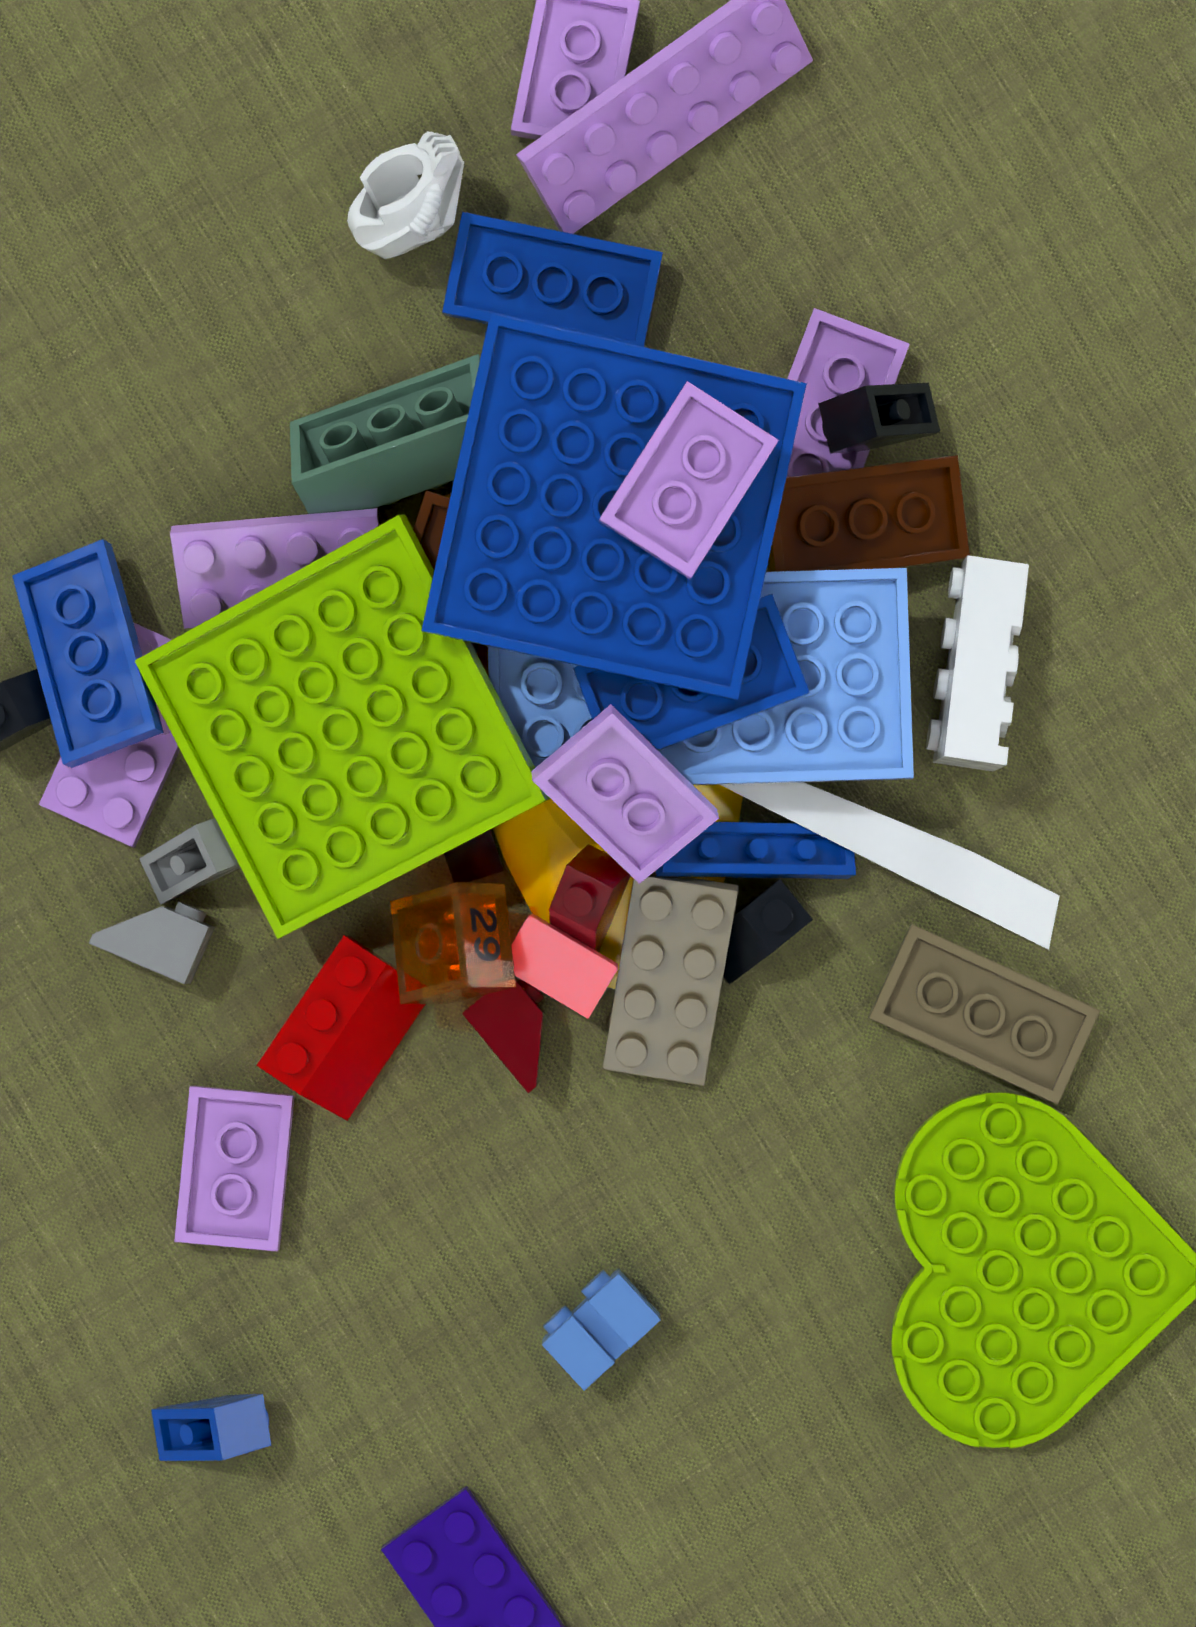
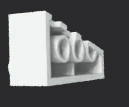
(978, 664)

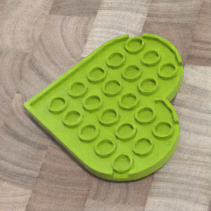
(1031, 1271)

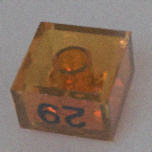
(452, 943)

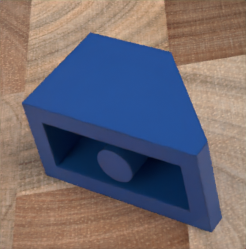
(212, 1428)

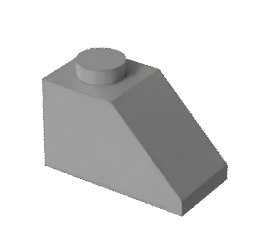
(189, 861)
(160, 940)

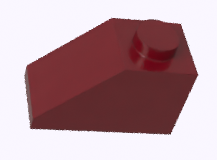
(588, 896)
(512, 1029)

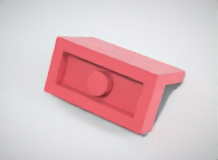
(561, 965)

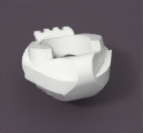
(398, 209)

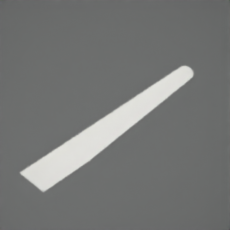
(916, 856)

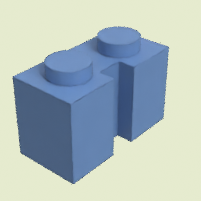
(599, 1328)

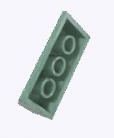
(383, 442)

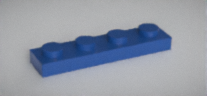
(760, 852)

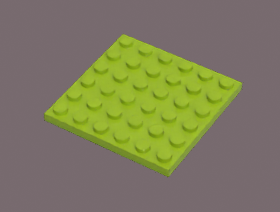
(340, 729)

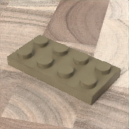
(670, 978)
(984, 1014)

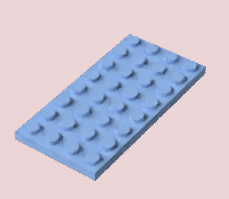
(850, 727)

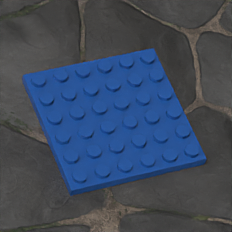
(539, 462)

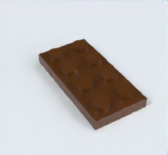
(871, 518)

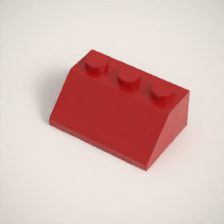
(341, 1030)

